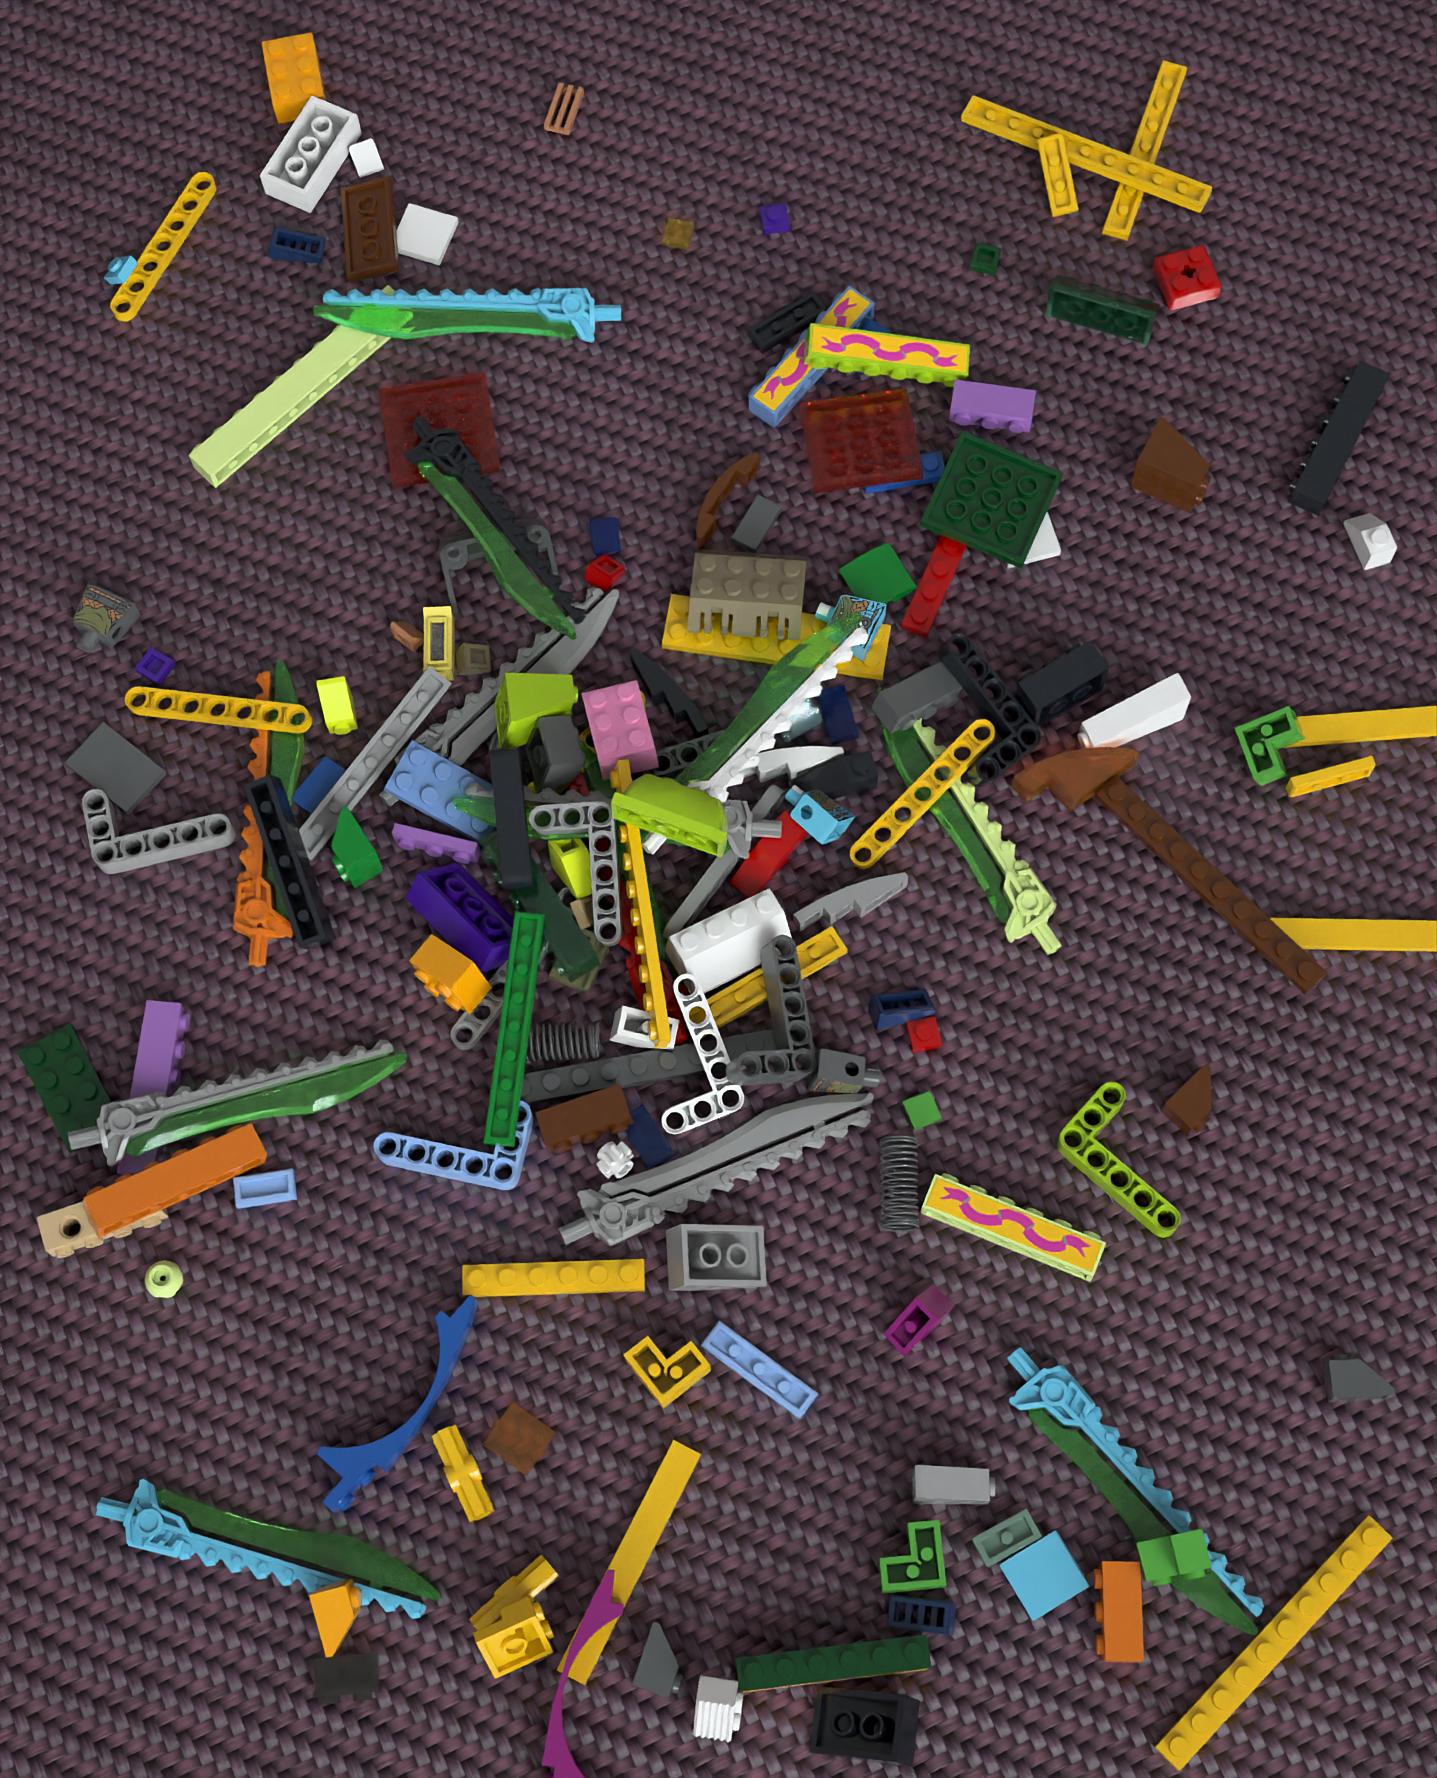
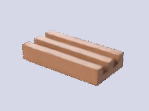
(568, 91)

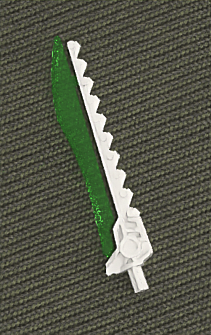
(775, 688)

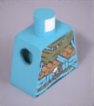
(871, 618)
(818, 814)

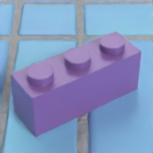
(992, 406)

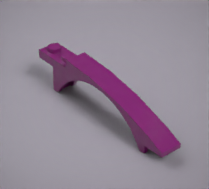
(598, 1614)

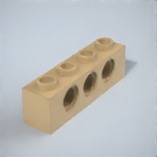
(56, 1226)

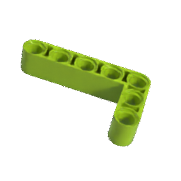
(1112, 1165)

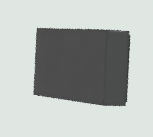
(756, 524)

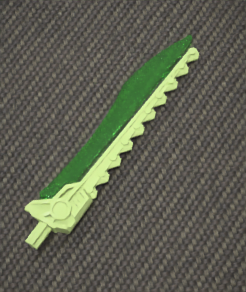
(1022, 889)

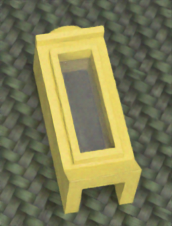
(439, 640)

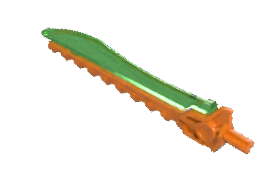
(254, 897)

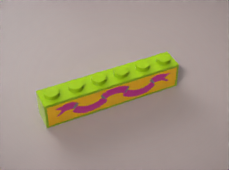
(886, 354)

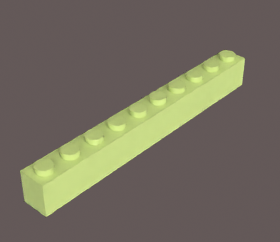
(284, 401)

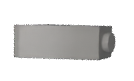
(951, 1485)

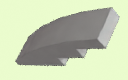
(861, 897)

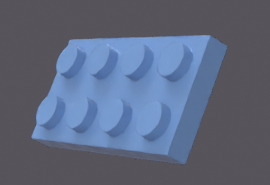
(432, 785)

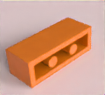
(1119, 1612)

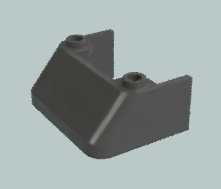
(462, 546)

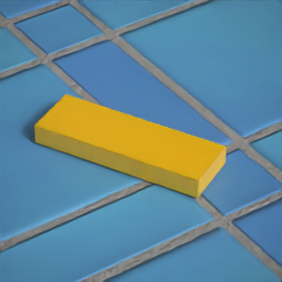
(1057, 174)
(1330, 776)

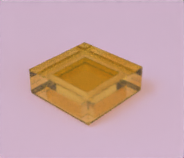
(678, 233)

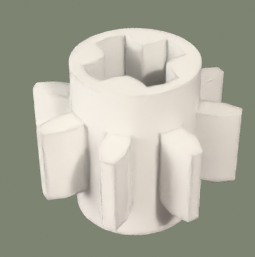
(615, 1159)

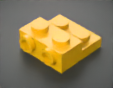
(515, 1638)

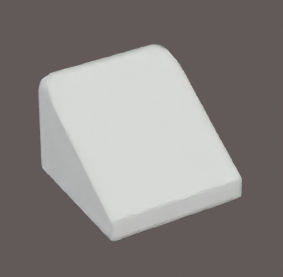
(365, 158)

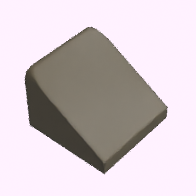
(473, 659)

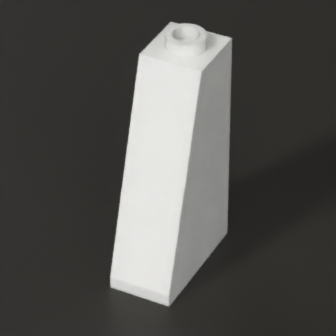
(1137, 715)

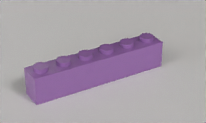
(157, 1066)

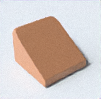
(407, 635)

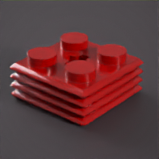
(1173, 273)

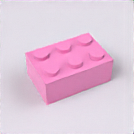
(620, 728)

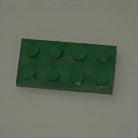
(65, 1081)

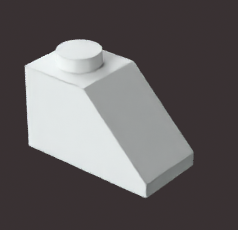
(1371, 540)
(631, 1028)

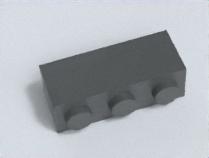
(917, 697)

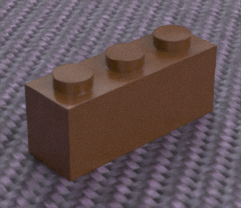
(585, 1118)

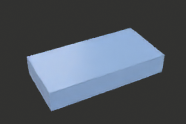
(265, 1188)

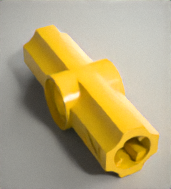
(463, 1473)
(528, 1583)

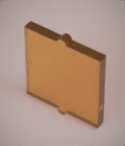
(519, 1438)

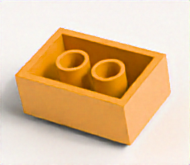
(292, 74)

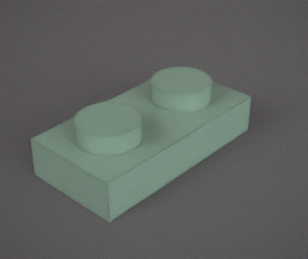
(1006, 1538)

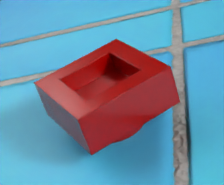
(924, 1034)

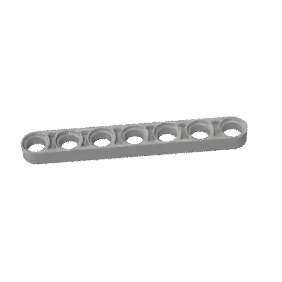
(719, 869)
(494, 1003)

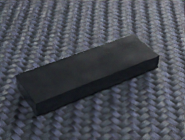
(786, 322)

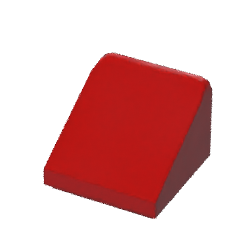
(604, 572)

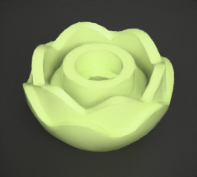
(165, 1288)

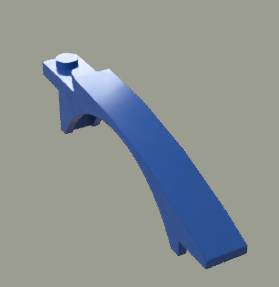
(358, 1462)

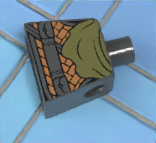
(103, 617)
(841, 1073)

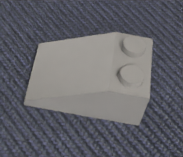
(715, 1257)

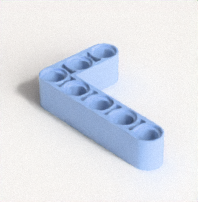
(462, 1157)

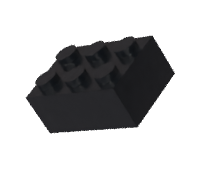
(1062, 683)

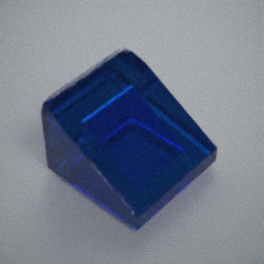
(605, 535)

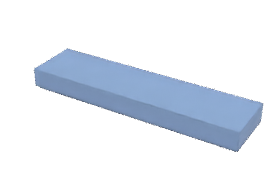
(759, 1370)

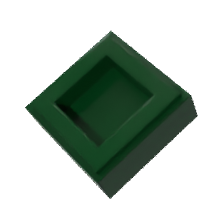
(985, 259)

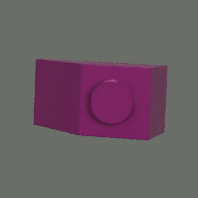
(919, 1319)

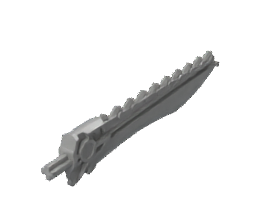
(558, 660)
(632, 1213)

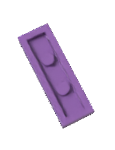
(435, 843)

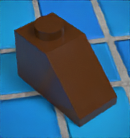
(1191, 1103)

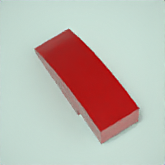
(768, 858)

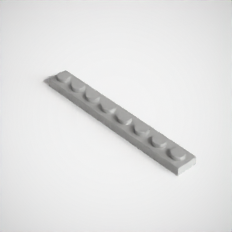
(373, 759)

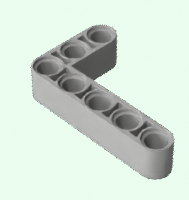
(149, 839)
(597, 859)

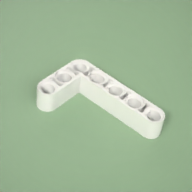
(707, 1059)

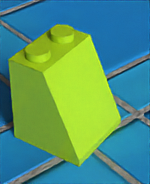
(527, 697)

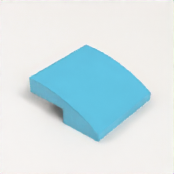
(1044, 1575)

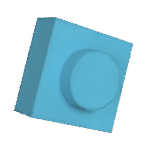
(120, 269)

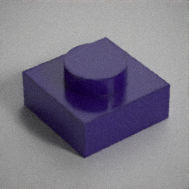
(774, 218)
(155, 666)

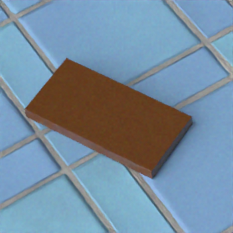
(369, 229)

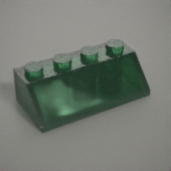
(1102, 309)

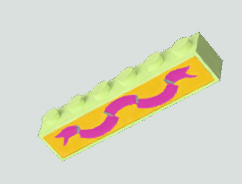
(1013, 1227)

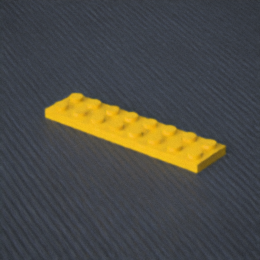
(762, 650)

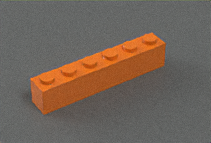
(173, 1179)

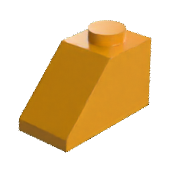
(335, 1611)

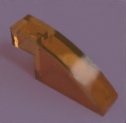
(1075, 774)

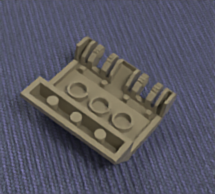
(747, 588)

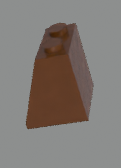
(1171, 469)

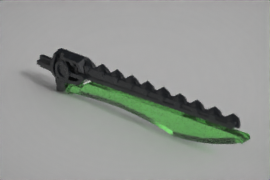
(458, 465)

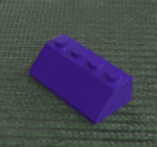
(463, 914)

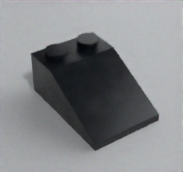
(865, 1726)

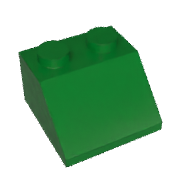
(354, 854)

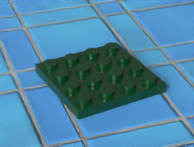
(991, 499)

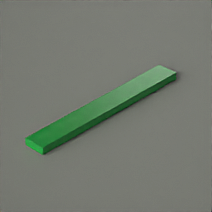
(514, 1029)

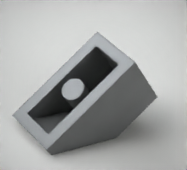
(1353, 1381)
(658, 1665)

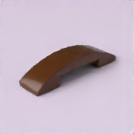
(740, 473)

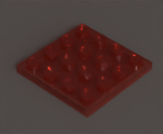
(446, 404)
(860, 441)

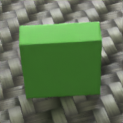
(921, 1110)

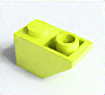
(572, 864)

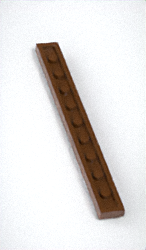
(1211, 885)

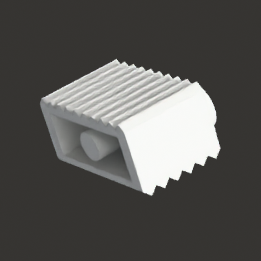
(717, 1708)

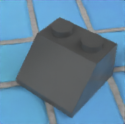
(554, 752)

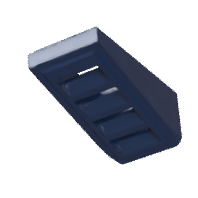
(286, 253)
(884, 1016)
(949, 1615)

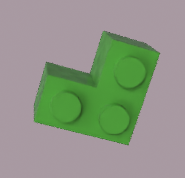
(1263, 738)
(1173, 1555)
(922, 1567)

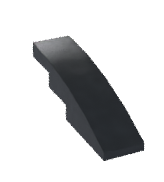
(663, 688)

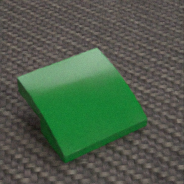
(878, 576)

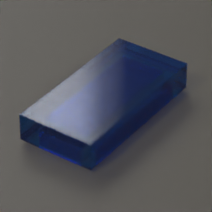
(838, 715)
(648, 1139)

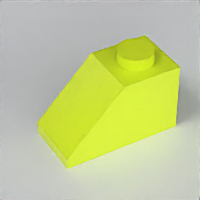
(337, 705)

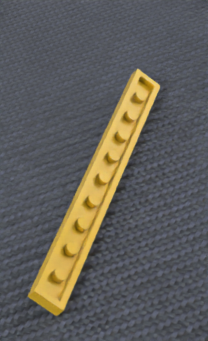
(1089, 154)
(642, 917)
(1272, 1643)

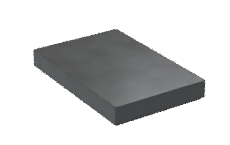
(115, 768)

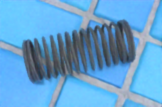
(593, 1042)
(896, 1148)

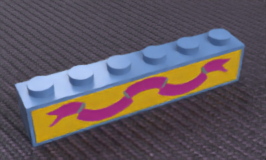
(791, 378)

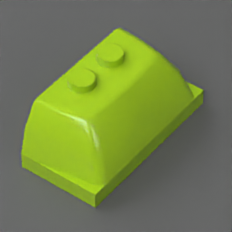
(673, 812)

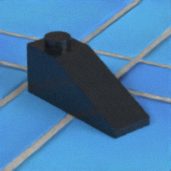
(841, 777)

